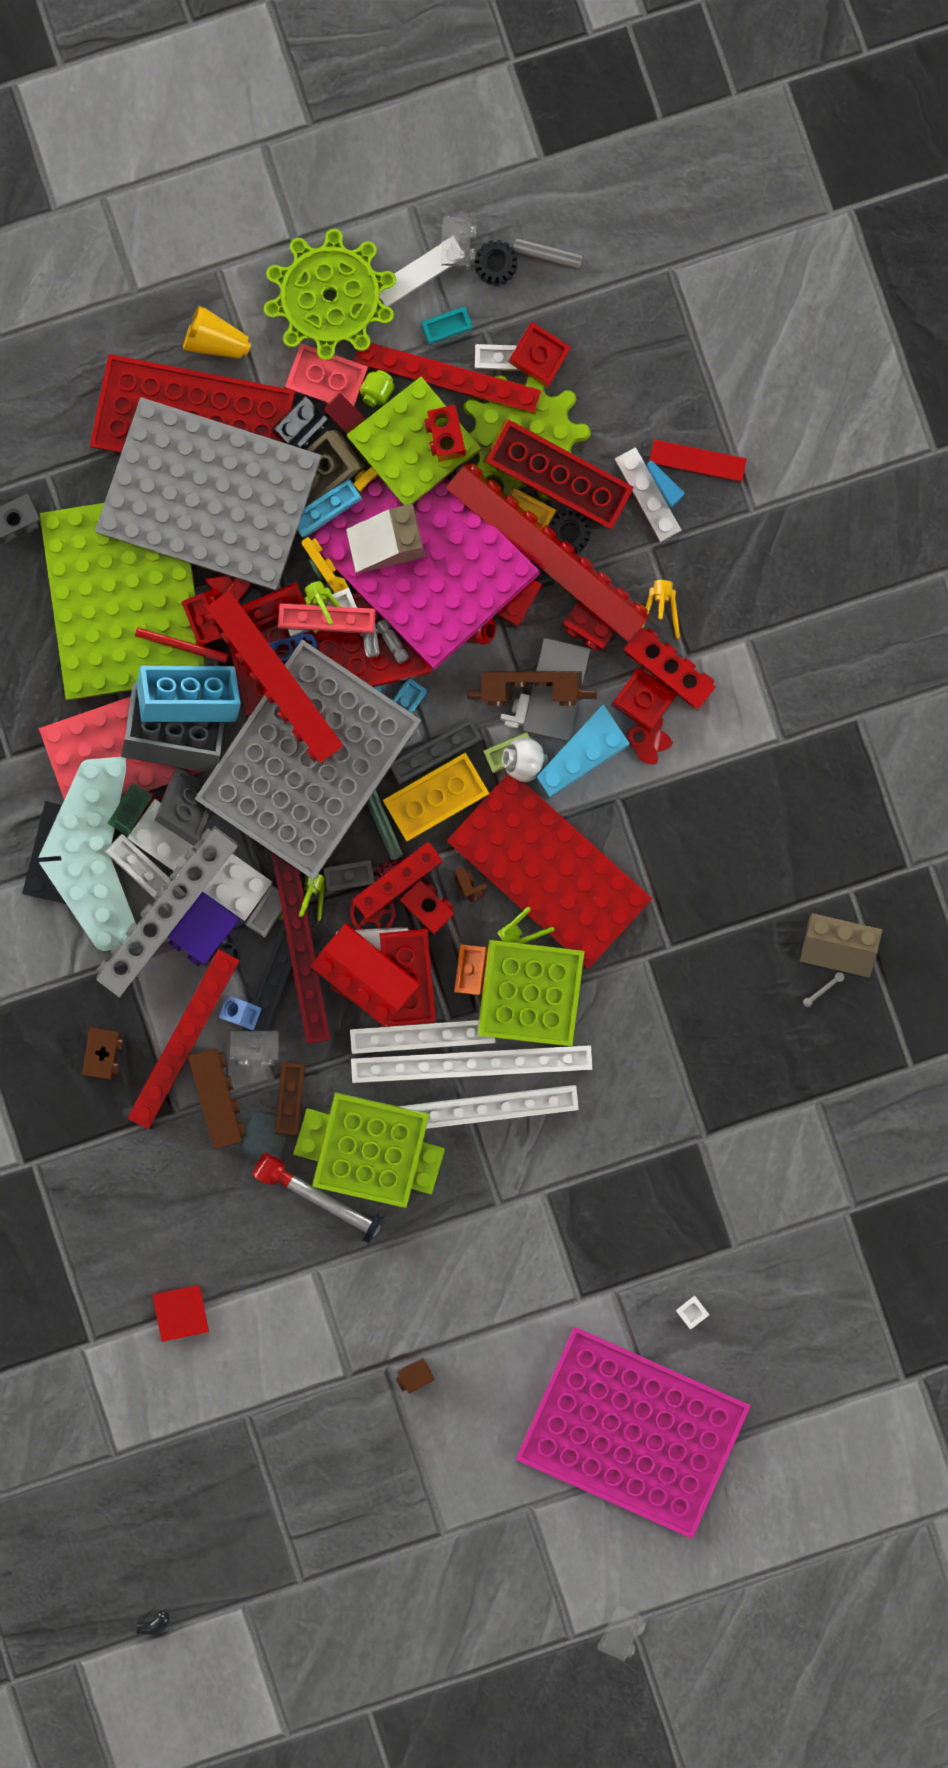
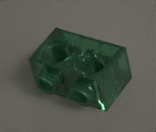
(130, 809)

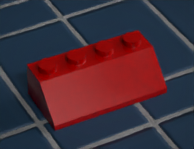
(365, 975)

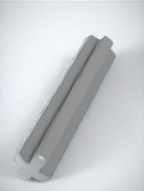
(547, 253)

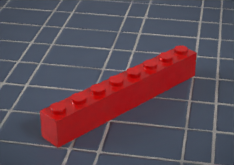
(275, 677)

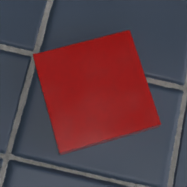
(539, 354)
(644, 699)
(180, 1313)

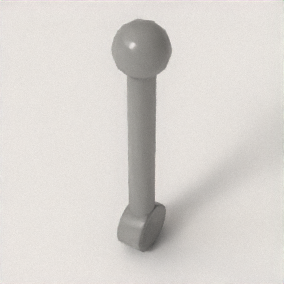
(837, 978)

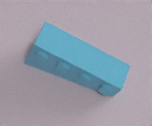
(587, 750)

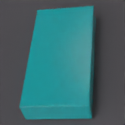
(446, 325)

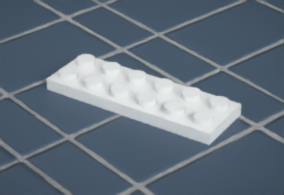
(234, 885)

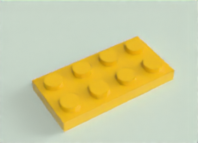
(436, 797)

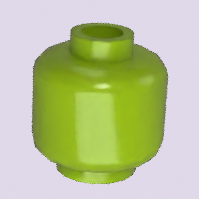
(377, 388)

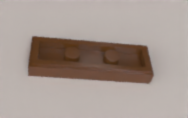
(289, 1099)

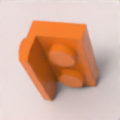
(471, 969)

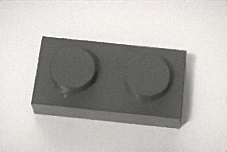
(349, 876)

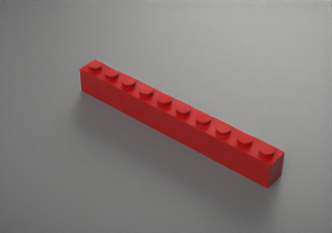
(548, 551)

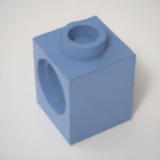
(240, 1012)

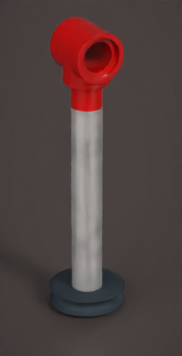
(271, 1171)

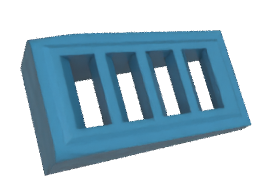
(668, 489)

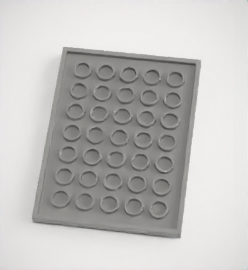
(208, 494)
(275, 788)

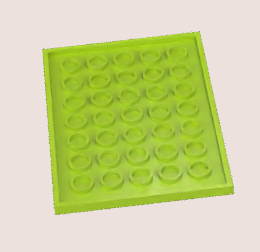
(103, 596)

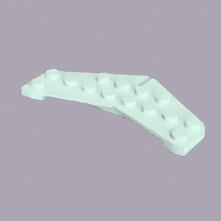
(81, 837)

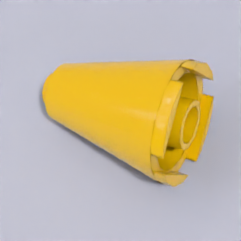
(215, 336)

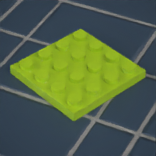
(399, 446)
(530, 993)
(370, 1150)

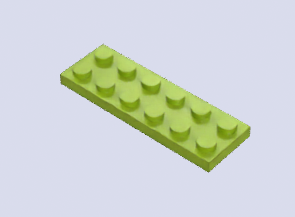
(312, 1135)

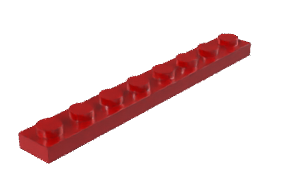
(450, 377)
(183, 1039)

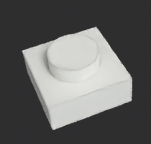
(692, 1312)

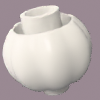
(524, 759)

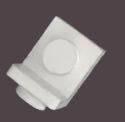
(520, 708)

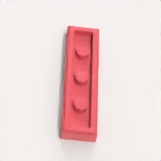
(312, 618)

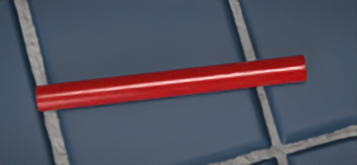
(182, 645)

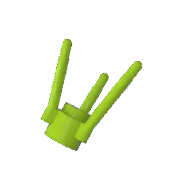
(318, 596)
(312, 887)
(511, 931)

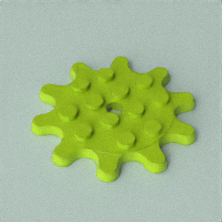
(324, 270)
(548, 422)

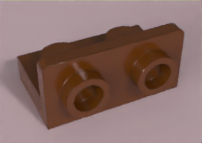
(465, 882)

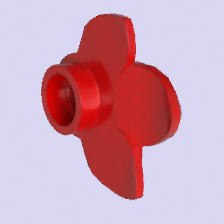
(651, 742)

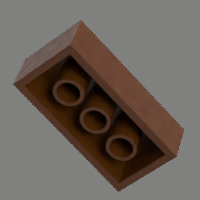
(216, 1098)

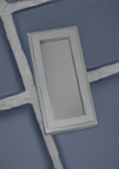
(266, 912)

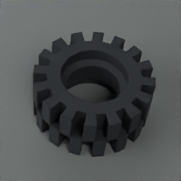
(496, 277)
(576, 520)

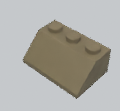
(840, 945)

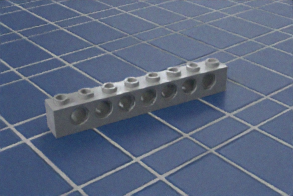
(119, 981)

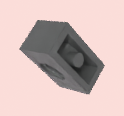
(29, 517)

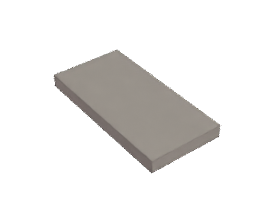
(544, 714)

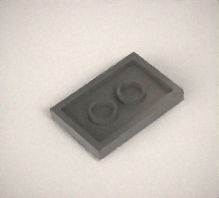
(179, 808)

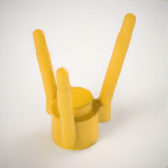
(662, 592)

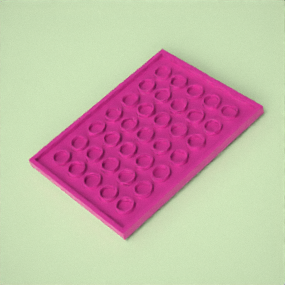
(449, 592)
(633, 1432)

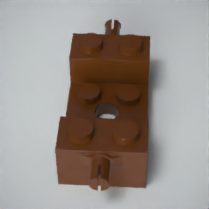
(497, 686)

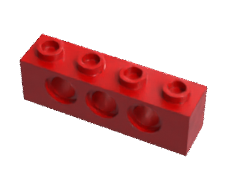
(674, 681)
(397, 880)

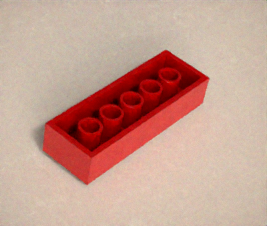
(558, 474)

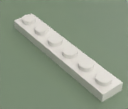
(417, 1037)

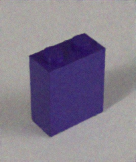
(202, 929)

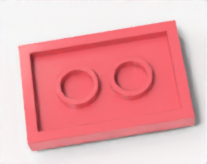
(325, 378)

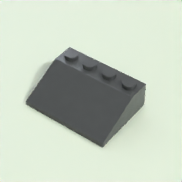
(171, 743)

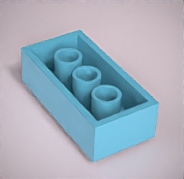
(188, 694)

